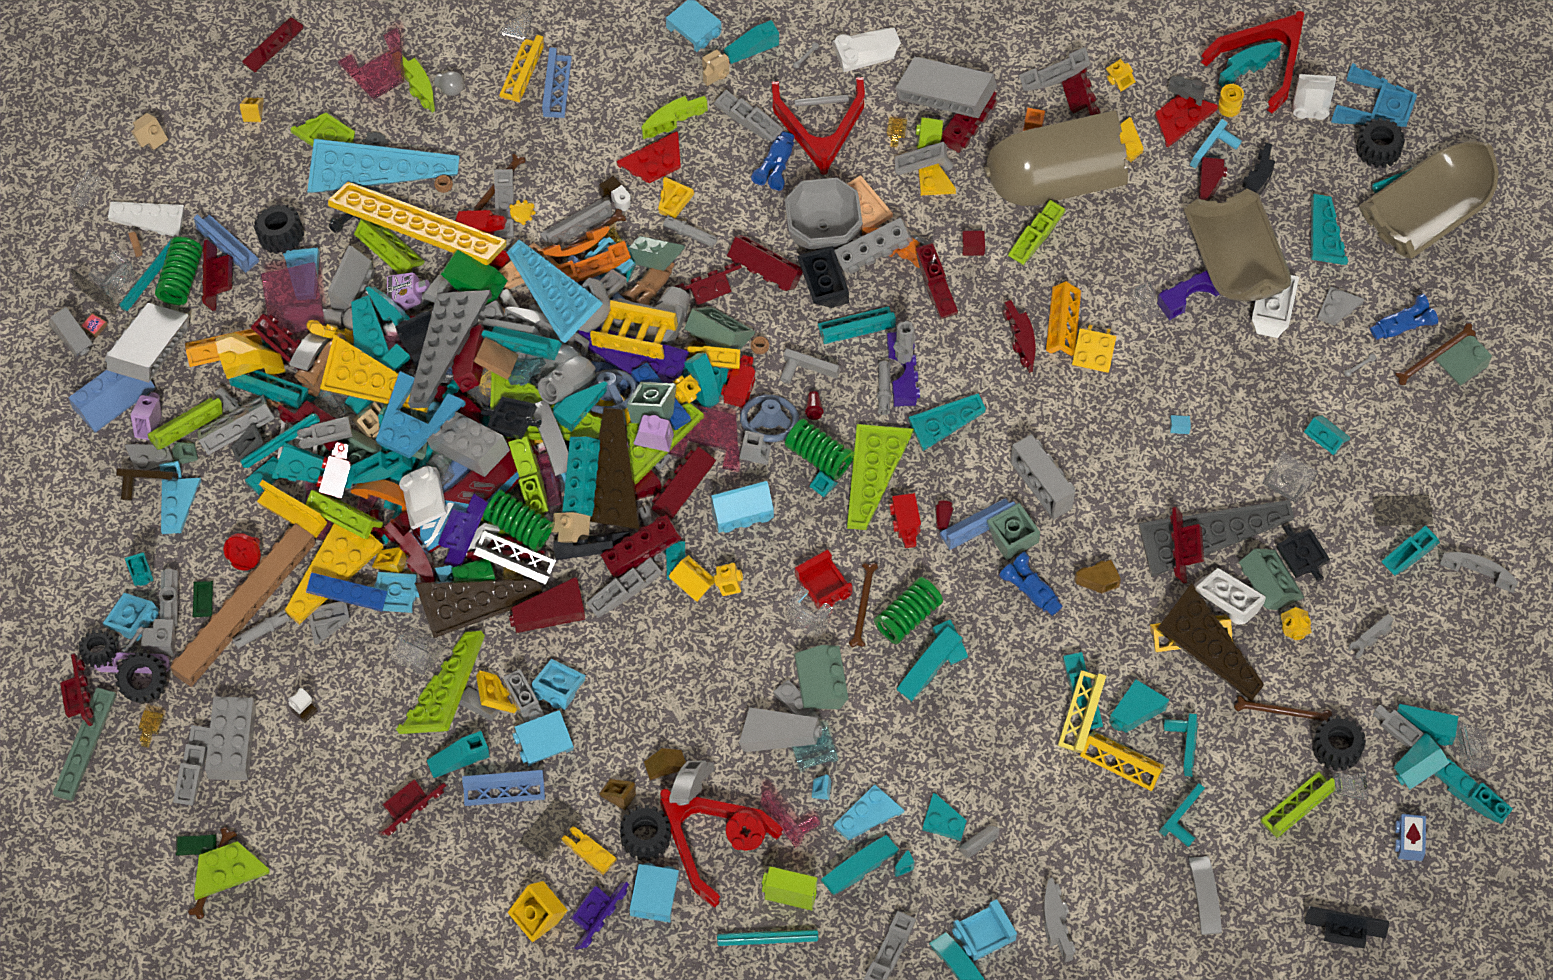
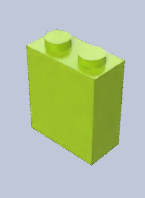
(790, 888)

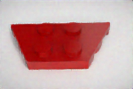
(1181, 116)
(654, 160)

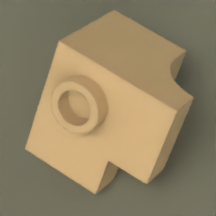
(715, 67)
(148, 131)
(368, 420)
(570, 526)

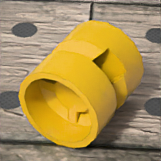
(1230, 100)

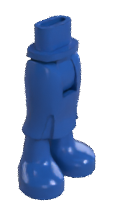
(776, 160)
(1403, 321)
(1032, 586)

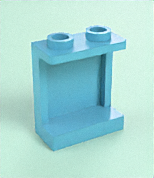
(694, 24)
(542, 738)
(654, 892)
(984, 931)

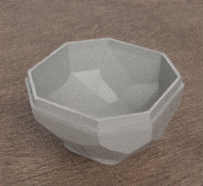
(825, 204)

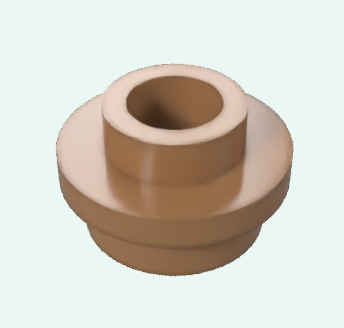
(443, 179)
(759, 341)

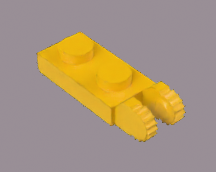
(329, 330)
(719, 356)
(590, 851)

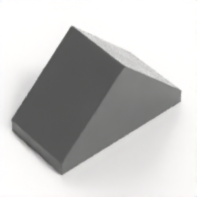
(247, 443)

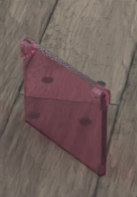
(293, 296)

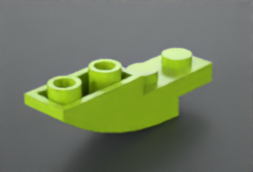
(418, 83)
(667, 116)
(529, 474)

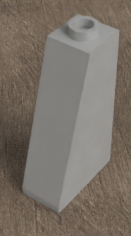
(778, 730)

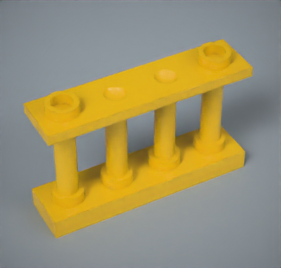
(636, 314)

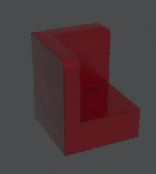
(973, 243)

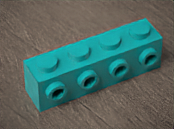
(581, 475)

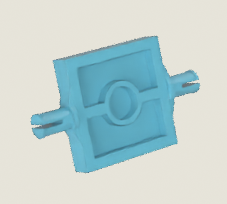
(400, 590)

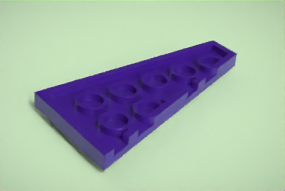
(666, 369)

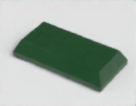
(202, 599)
(195, 844)

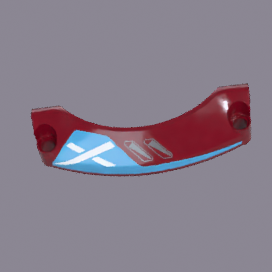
(502, 476)

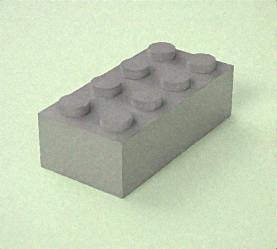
(469, 444)
(1042, 476)
(230, 738)

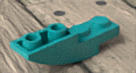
(1251, 58)
(1473, 794)

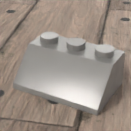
(350, 279)

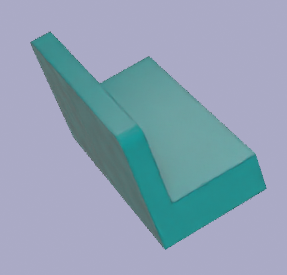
(1326, 434)

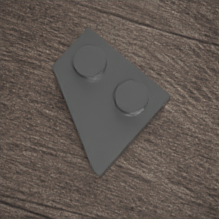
(1188, 88)

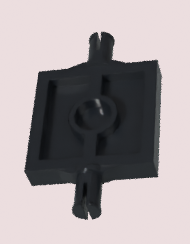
(511, 417)
(1303, 553)

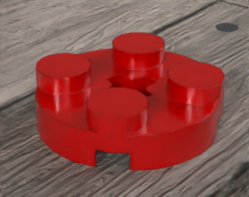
(744, 841)

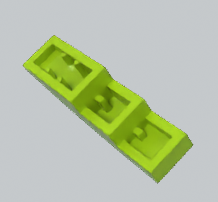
(1036, 233)

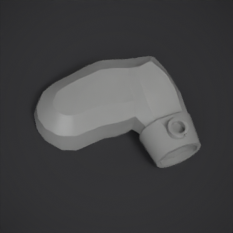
(672, 300)
(565, 375)

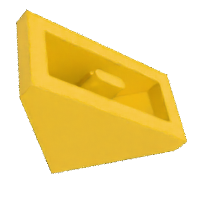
(252, 109)
(390, 560)

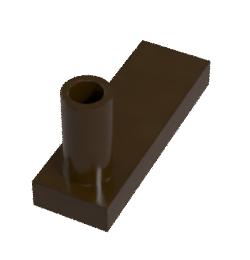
(128, 479)

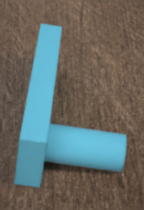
(1218, 132)

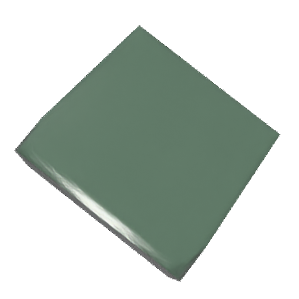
(184, 452)

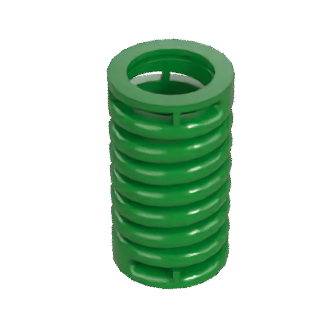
(178, 271)
(819, 449)
(520, 518)
(908, 610)

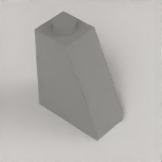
(70, 332)

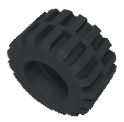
(1375, 153)
(279, 229)
(126, 671)
(1335, 757)
(649, 847)

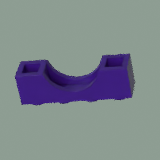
(1173, 301)
(903, 389)

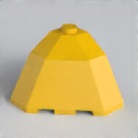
(243, 356)

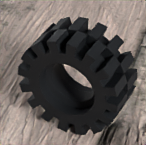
(99, 657)

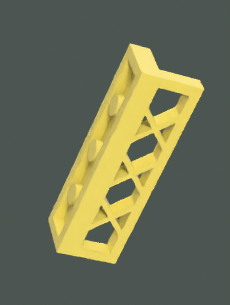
(1089, 713)

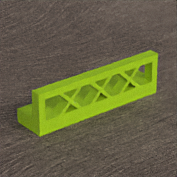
(386, 246)
(185, 423)
(342, 514)
(1301, 808)

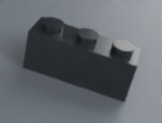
(824, 277)

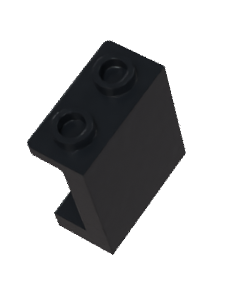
(413, 334)

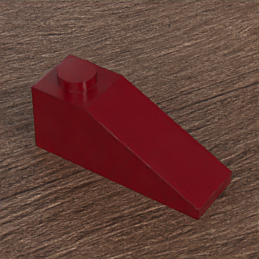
(1211, 177)

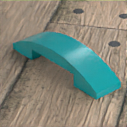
(955, 958)

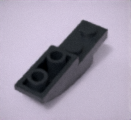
(1262, 172)

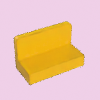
(692, 578)

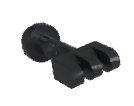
(336, 225)

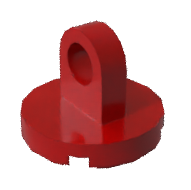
(242, 551)

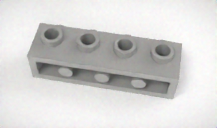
(874, 245)

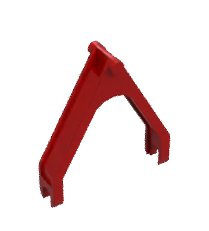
(1284, 30)
(819, 149)
(678, 814)

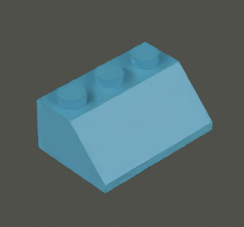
(742, 507)

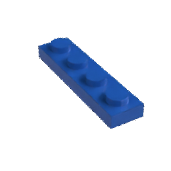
(646, 374)
(346, 592)

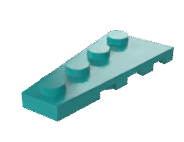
(1325, 233)
(367, 329)
(944, 420)
(301, 465)

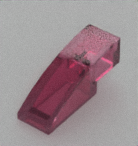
(551, 482)

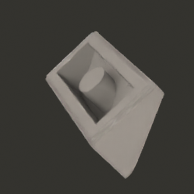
(471, 700)
(979, 841)

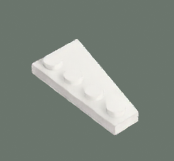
(155, 217)

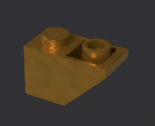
(1099, 578)

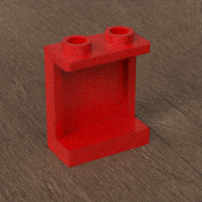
(823, 580)

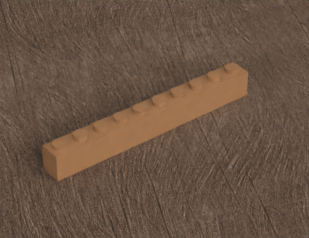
(242, 605)

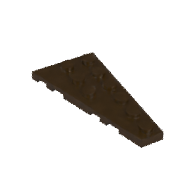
(615, 483)
(464, 603)
(1204, 638)

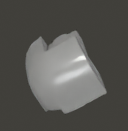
(597, 289)

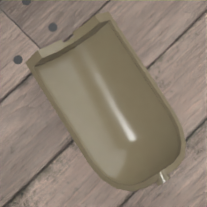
(1059, 160)
(1433, 197)
(1239, 247)

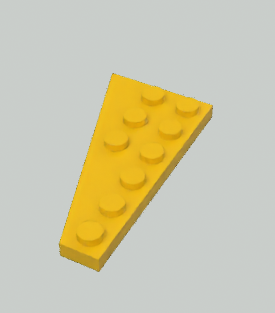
(358, 375)
(338, 558)

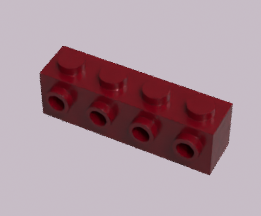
(962, 127)
(765, 262)
(277, 337)
(684, 483)
(641, 546)

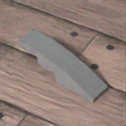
(749, 117)
(624, 588)
(192, 766)

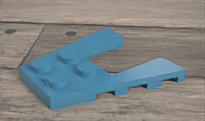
(1392, 103)
(405, 433)

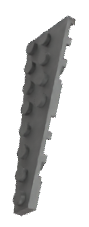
(446, 335)
(1218, 530)

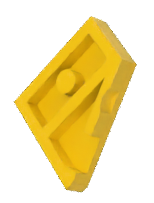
(1131, 139)
(674, 197)
(493, 693)

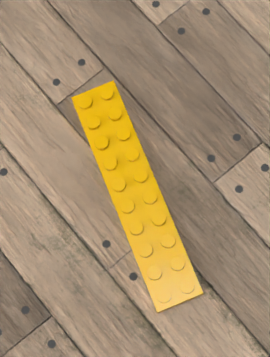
(416, 222)

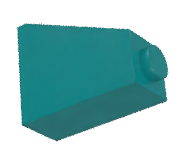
(1137, 707)
(1420, 762)

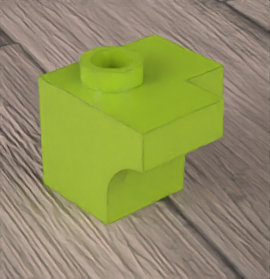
(928, 132)

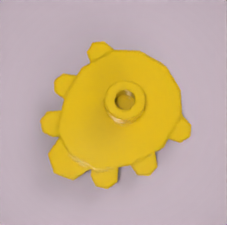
(522, 211)

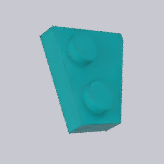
(944, 820)

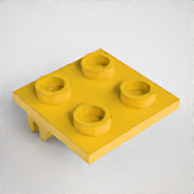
(1094, 349)

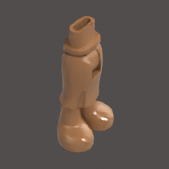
(648, 285)
(313, 378)

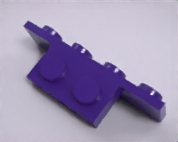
(461, 530)
(594, 910)

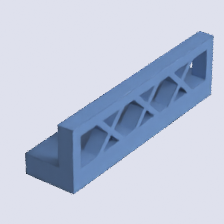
(550, 80)
(226, 242)
(977, 523)
(500, 781)

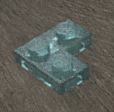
(525, 369)

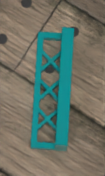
(858, 327)
(524, 342)
(271, 390)

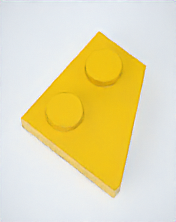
(934, 181)

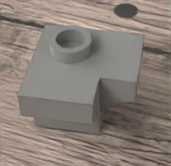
(754, 448)
(160, 638)

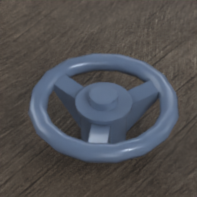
(613, 378)
(769, 416)

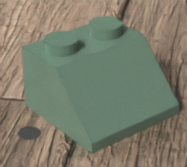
(654, 252)
(1465, 359)
(651, 400)
(1013, 531)

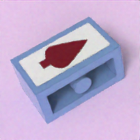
(1411, 837)

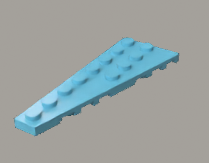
(368, 165)
(559, 296)

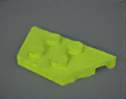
(324, 128)
(225, 869)

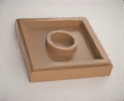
(496, 358)

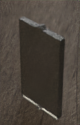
(93, 292)
(1402, 510)
(549, 829)

